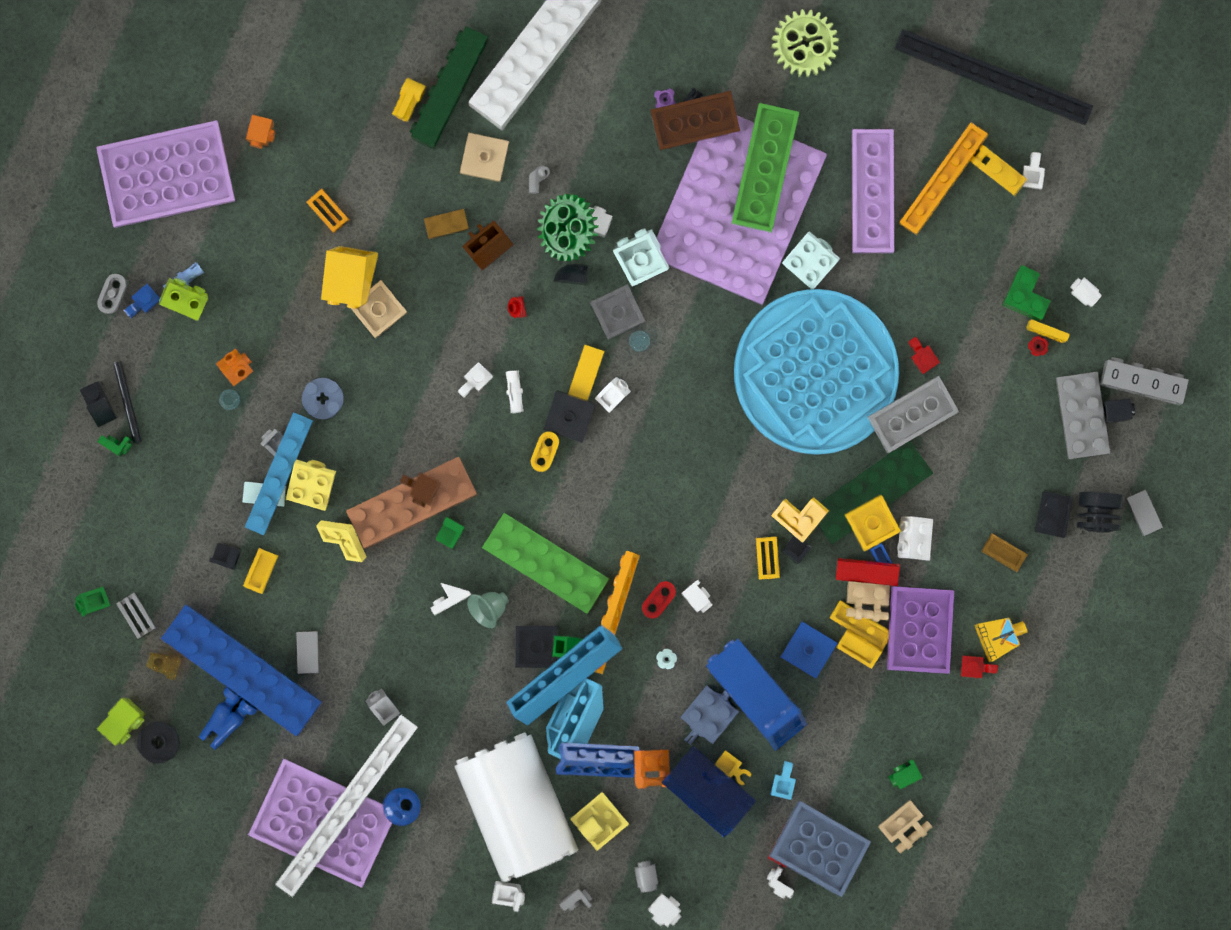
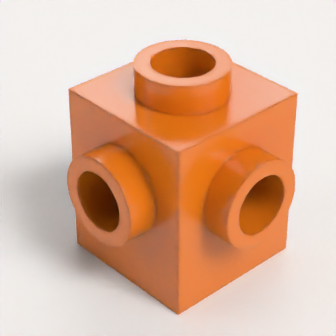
(235, 366)

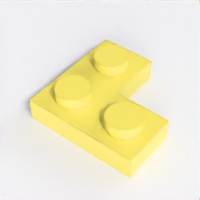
(344, 536)

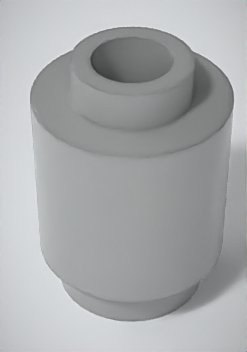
(646, 876)

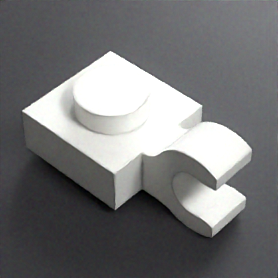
(1033, 173)
(476, 378)

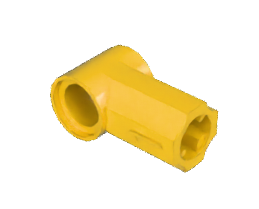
(411, 94)

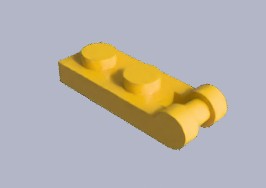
(999, 170)

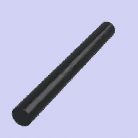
(127, 402)

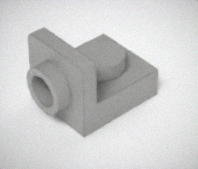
(382, 706)
(572, 902)

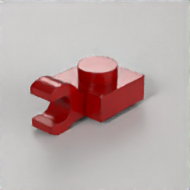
(923, 358)
(974, 667)

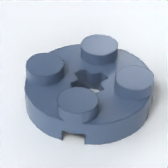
(331, 406)

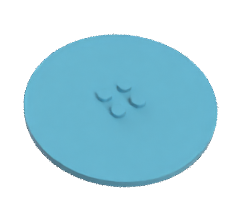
(815, 371)

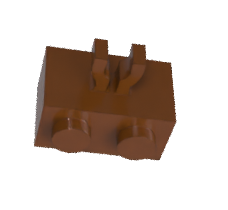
(487, 245)
(423, 488)

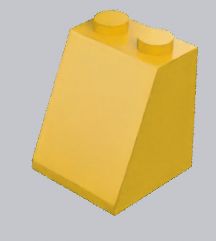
(348, 276)

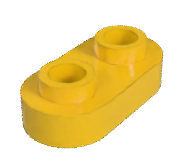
(544, 451)

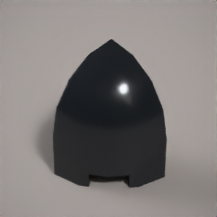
(572, 274)

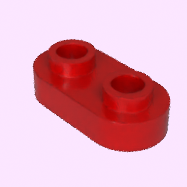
(658, 599)

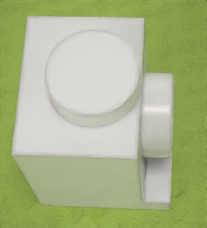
(697, 597)

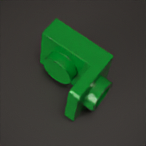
(111, 444)
(91, 601)

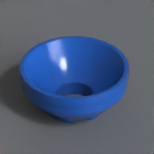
(393, 810)

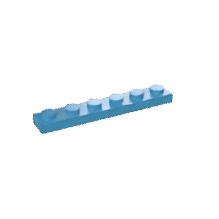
(278, 473)

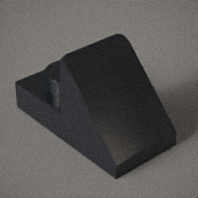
(98, 404)

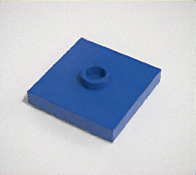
(808, 650)

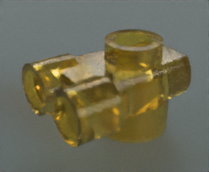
(168, 667)

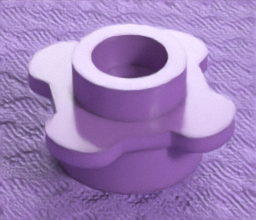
(660, 95)

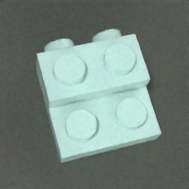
(640, 256)

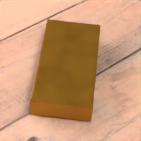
(446, 224)
(1004, 552)

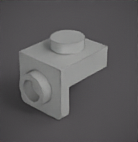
(272, 440)

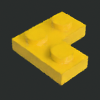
(800, 523)

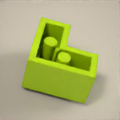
(121, 721)

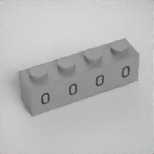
(1144, 382)

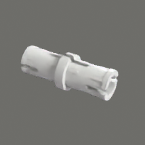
(514, 391)

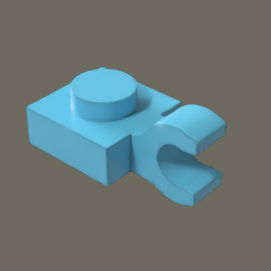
(783, 784)

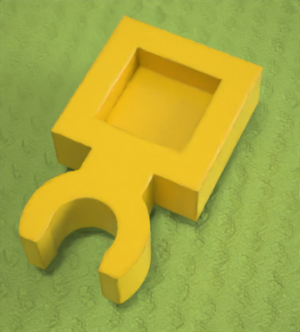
(730, 766)

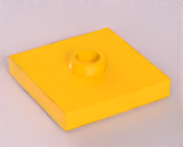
(872, 522)

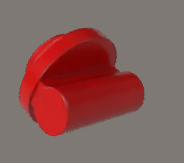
(516, 307)

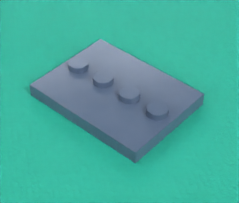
(819, 849)

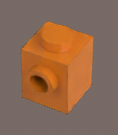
(260, 131)

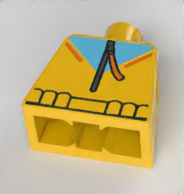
(999, 636)

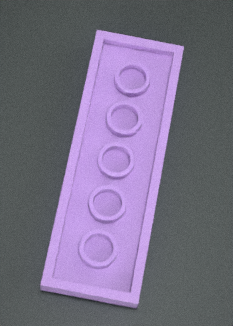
(872, 190)

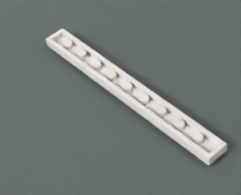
(346, 805)

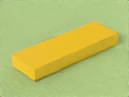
(586, 372)
(864, 628)

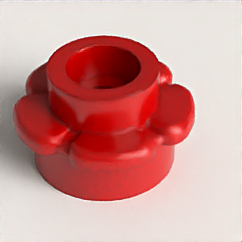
(1043, 346)

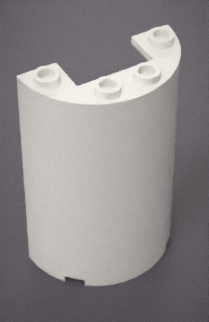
(516, 807)

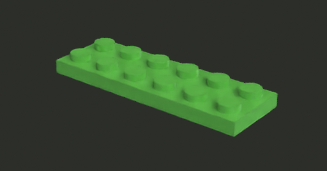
(765, 167)
(545, 563)

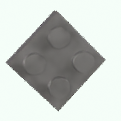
(617, 312)

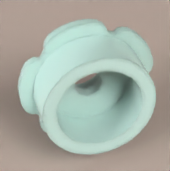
(661, 659)

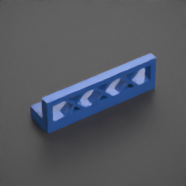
(599, 758)

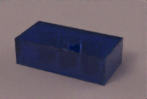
(708, 791)

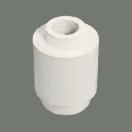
(1085, 292)

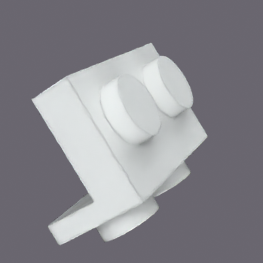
(915, 538)

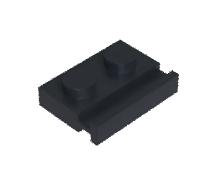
(1053, 514)

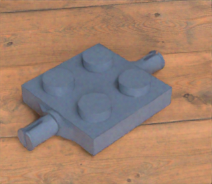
(709, 715)

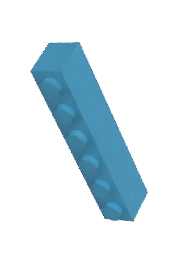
(564, 675)

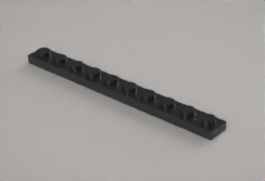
(993, 77)

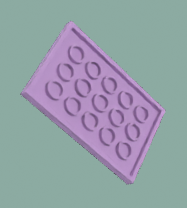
(165, 174)
(298, 806)

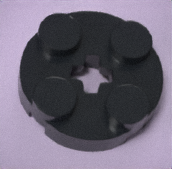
(148, 749)

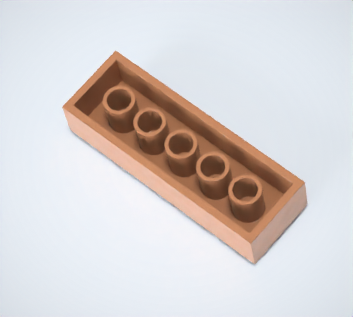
(395, 512)

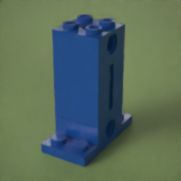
(756, 694)

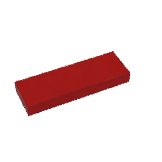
(867, 572)

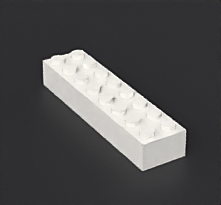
(530, 58)

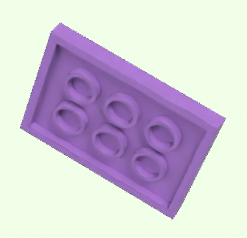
(920, 630)

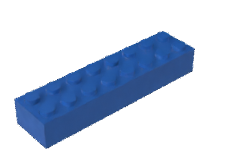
(241, 670)

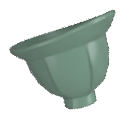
(487, 607)

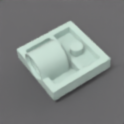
(811, 260)

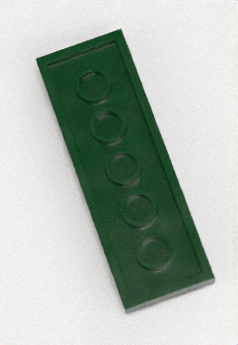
(888, 477)

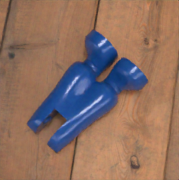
(225, 721)

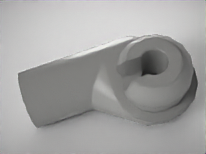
(536, 177)

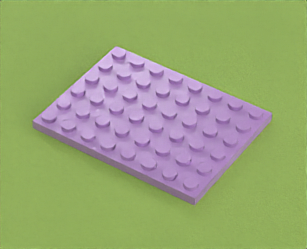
(698, 224)

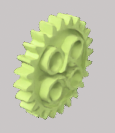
(798, 26)

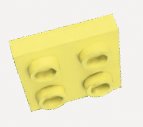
(311, 484)
(599, 821)

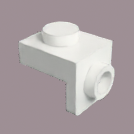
(780, 888)
(508, 894)

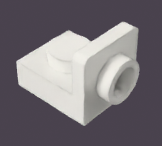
(613, 394)

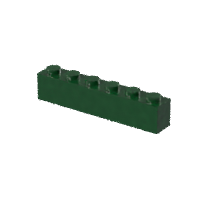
(449, 87)

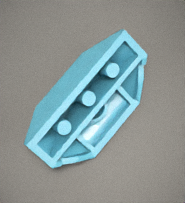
(575, 716)

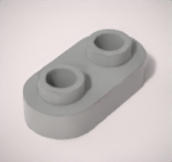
(110, 293)

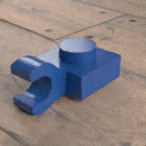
(144, 299)

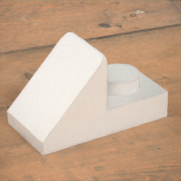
(454, 595)

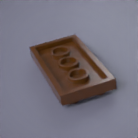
(695, 120)

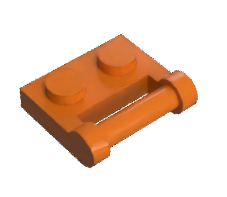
(651, 761)

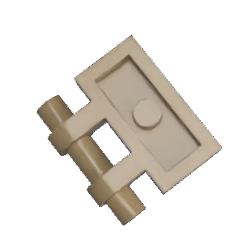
(869, 595)
(900, 822)

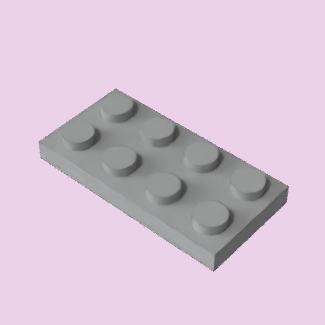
(913, 414)
(1083, 415)

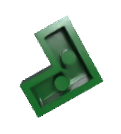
(1020, 295)

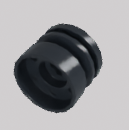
(1100, 511)

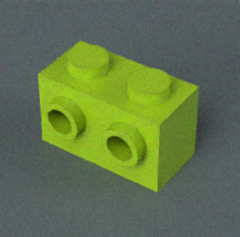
(183, 298)

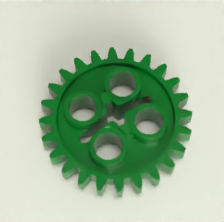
(567, 227)

